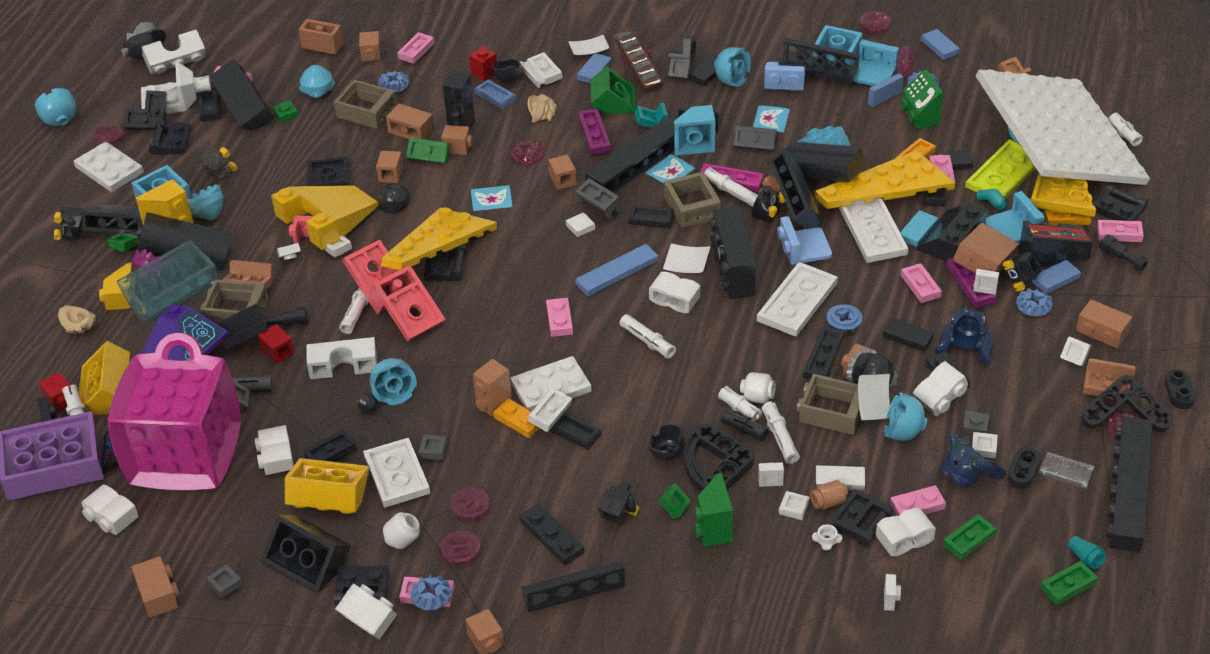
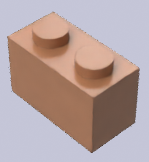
(321, 36)
(410, 122)
(1104, 323)
(491, 386)
(155, 587)

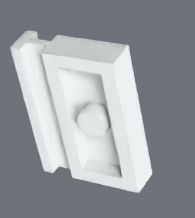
(541, 70)

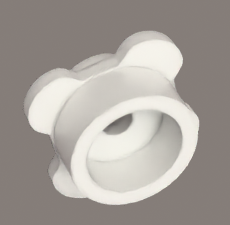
(827, 536)

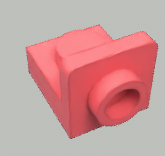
(299, 228)

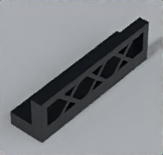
(820, 65)
(574, 586)

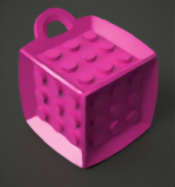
(175, 419)

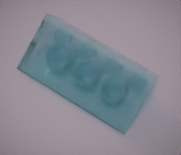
(167, 281)

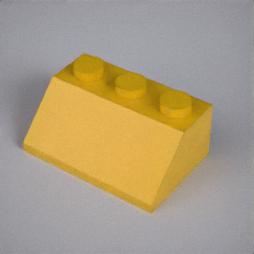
(165, 200)
(101, 377)
(326, 485)

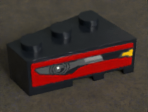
(1055, 243)

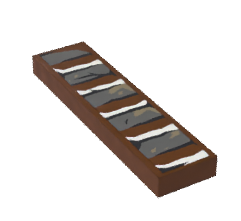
(638, 59)

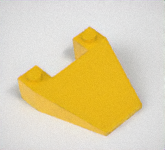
(333, 207)

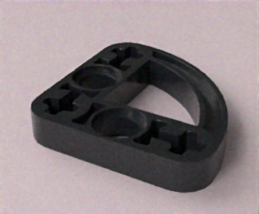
(730, 456)

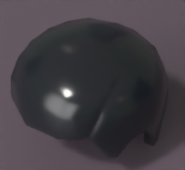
(507, 70)
(393, 197)
(667, 443)

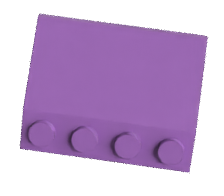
(49, 456)

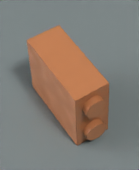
(985, 250)

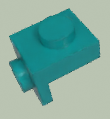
(649, 117)

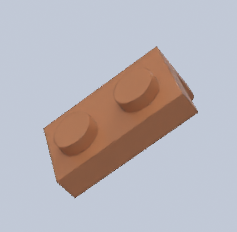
(250, 272)
(1102, 374)

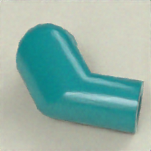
(993, 196)

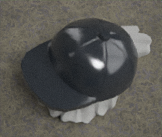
(143, 35)
(870, 363)

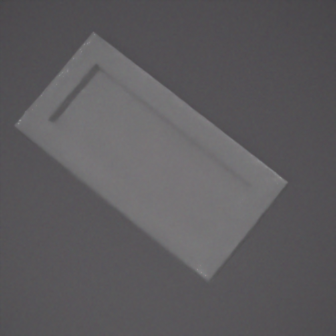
(1066, 470)

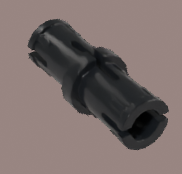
(758, 430)

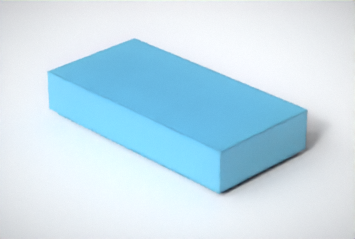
(918, 228)

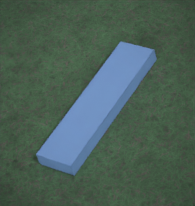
(616, 270)

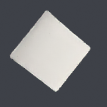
(589, 46)
(686, 259)
(873, 396)

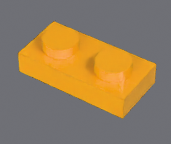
(1055, 217)
(515, 417)

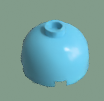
(732, 66)
(56, 107)
(392, 381)
(905, 417)

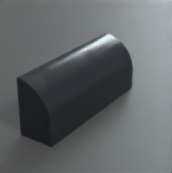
(241, 96)
(828, 161)
(795, 189)
(163, 234)

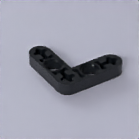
(1130, 398)

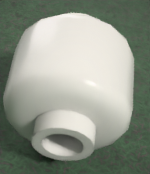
(758, 387)
(401, 530)

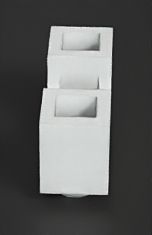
(160, 59)
(327, 355)

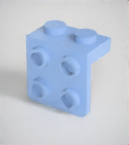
(784, 77)
(804, 244)

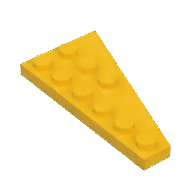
(889, 180)
(1063, 195)
(439, 232)

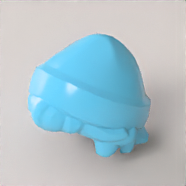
(316, 81)
(207, 203)

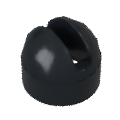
(367, 403)

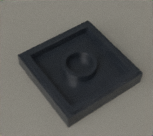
(329, 172)

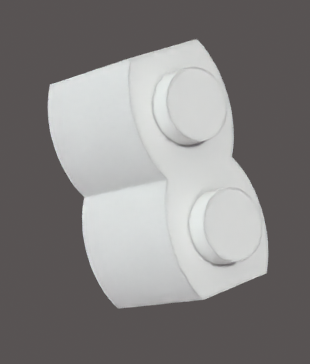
(674, 292)
(941, 388)
(274, 450)
(109, 510)
(905, 531)
(366, 611)

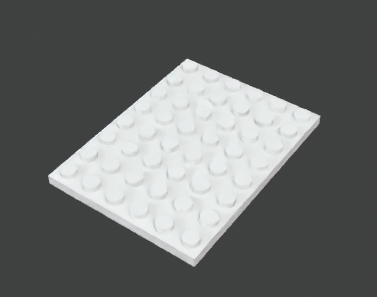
(1061, 127)

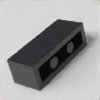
(459, 100)
(111, 219)

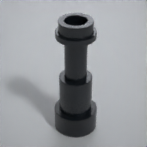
(1110, 245)
(290, 317)

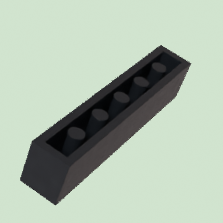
(635, 156)
(1130, 484)

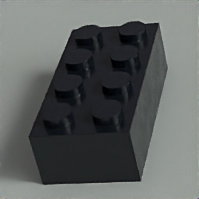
(733, 253)

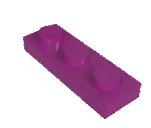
(594, 131)
(966, 280)

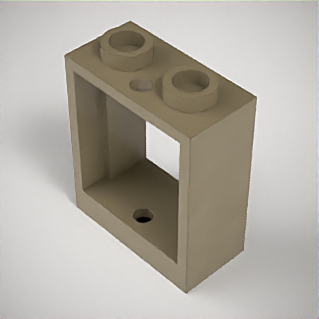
(382, 97)
(687, 214)
(232, 290)
(824, 418)

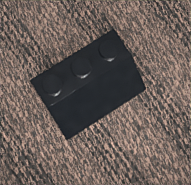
(951, 230)
(304, 551)

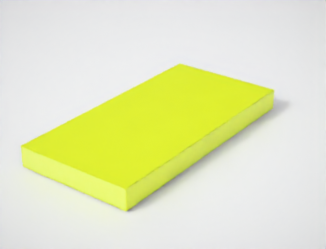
(1003, 170)

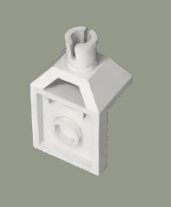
(183, 92)

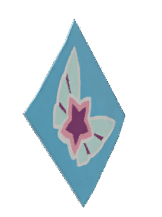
(771, 118)
(670, 168)
(491, 198)

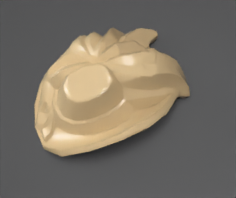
(541, 108)
(76, 319)

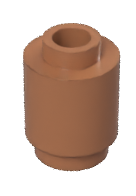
(829, 495)

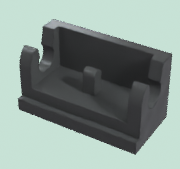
(599, 197)

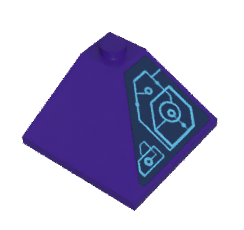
(188, 321)

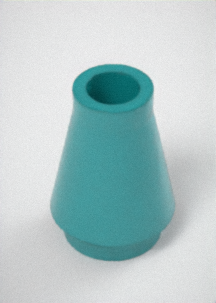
(1089, 553)

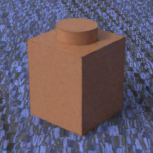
(370, 46)
(458, 138)
(389, 166)
(562, 172)
(484, 632)

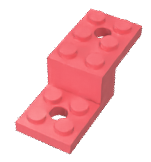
(394, 291)

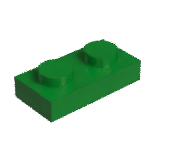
(428, 150)
(969, 537)
(1069, 583)

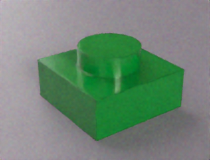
(285, 111)
(123, 242)
(674, 501)

